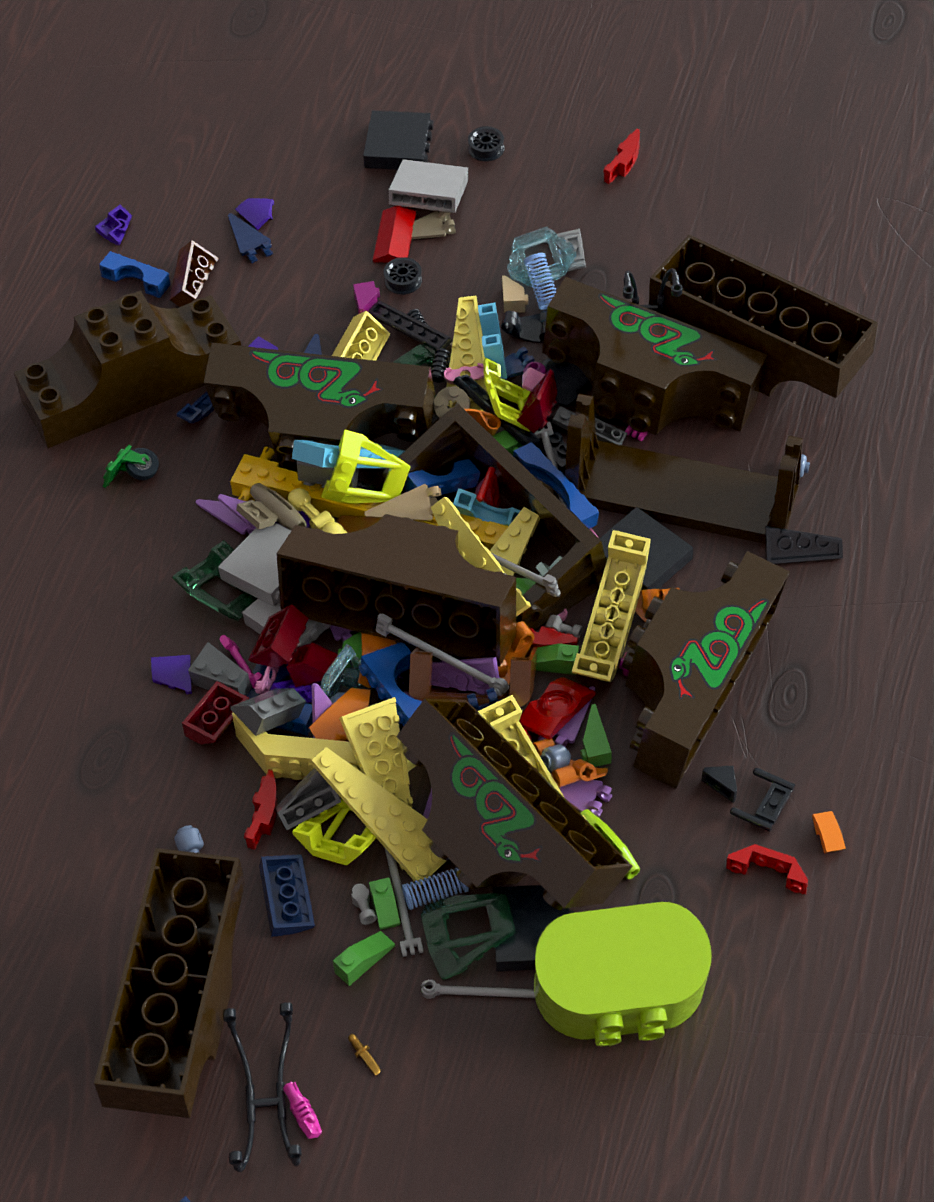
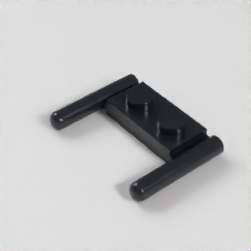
(772, 803)

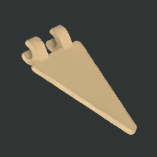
(412, 504)

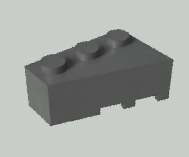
(215, 666)
(307, 800)

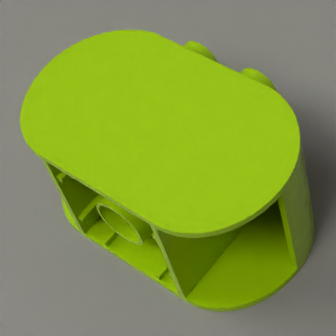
(621, 971)

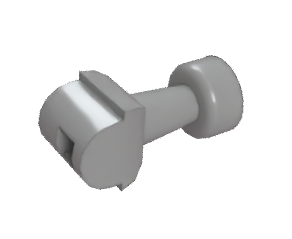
(556, 623)
(361, 899)

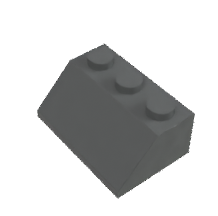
(314, 474)
(269, 709)

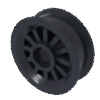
(486, 143)
(402, 275)

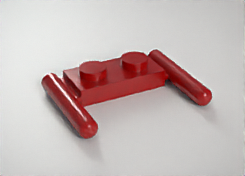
(489, 489)

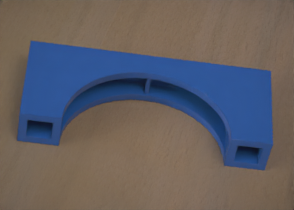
(382, 671)

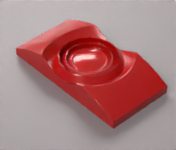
(555, 707)

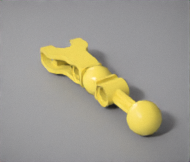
(324, 521)

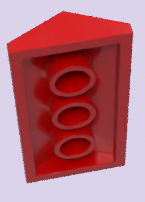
(394, 234)

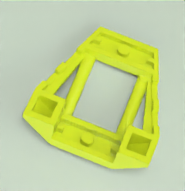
(498, 386)
(338, 487)
(311, 837)

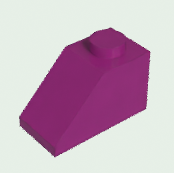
(365, 295)

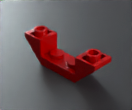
(740, 860)

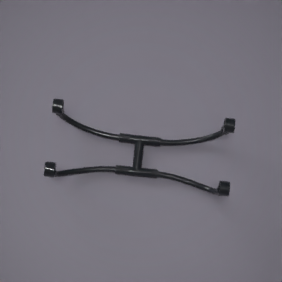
(631, 291)
(293, 1151)

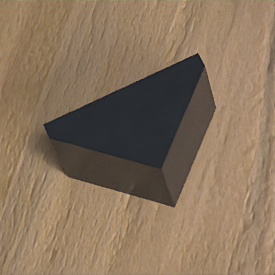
(721, 780)

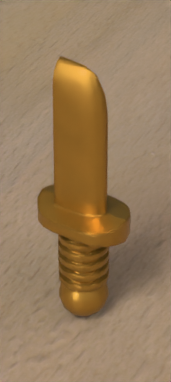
(364, 1054)

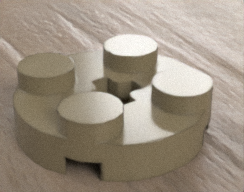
(447, 394)

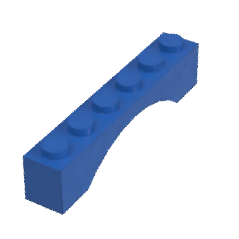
(545, 471)

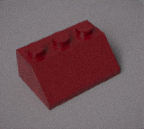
(539, 403)
(279, 638)
(212, 714)

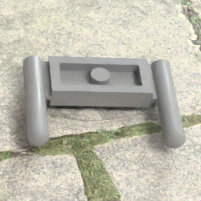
(575, 238)

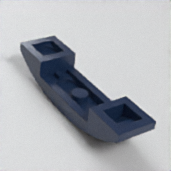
(198, 410)

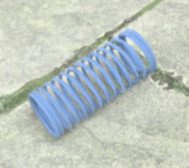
(527, 261)
(408, 898)

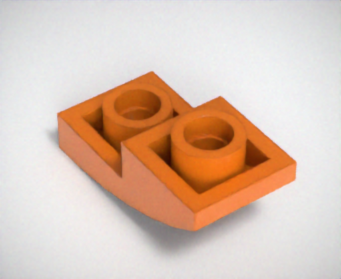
(829, 832)

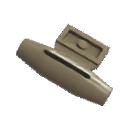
(269, 508)

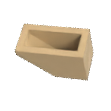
(513, 296)

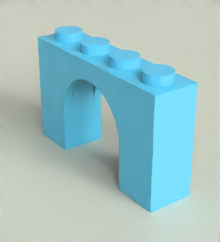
(492, 336)

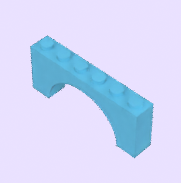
(327, 455)

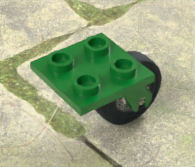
(139, 464)

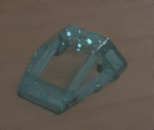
(563, 257)
(338, 676)

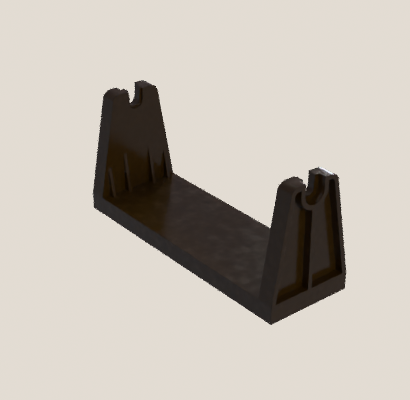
(679, 488)
(580, 571)

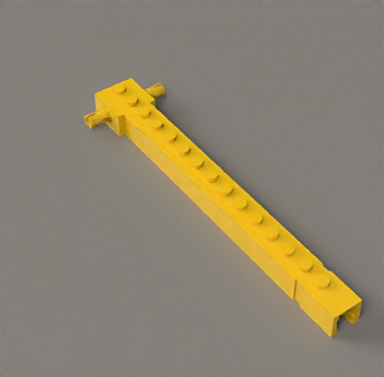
(283, 481)

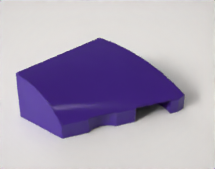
(114, 225)
(172, 672)

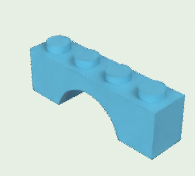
(468, 505)

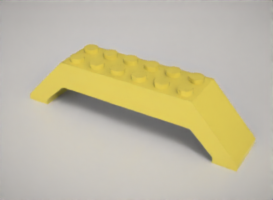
(289, 754)

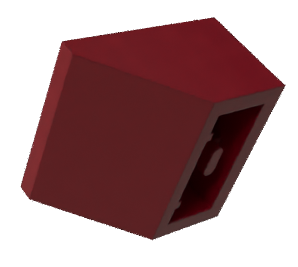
(309, 664)

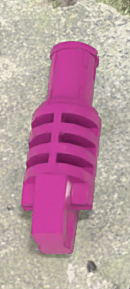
(302, 1111)

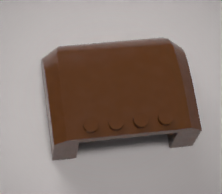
(521, 679)

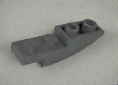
(603, 430)

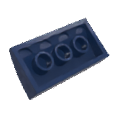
(286, 894)

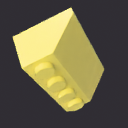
(362, 338)

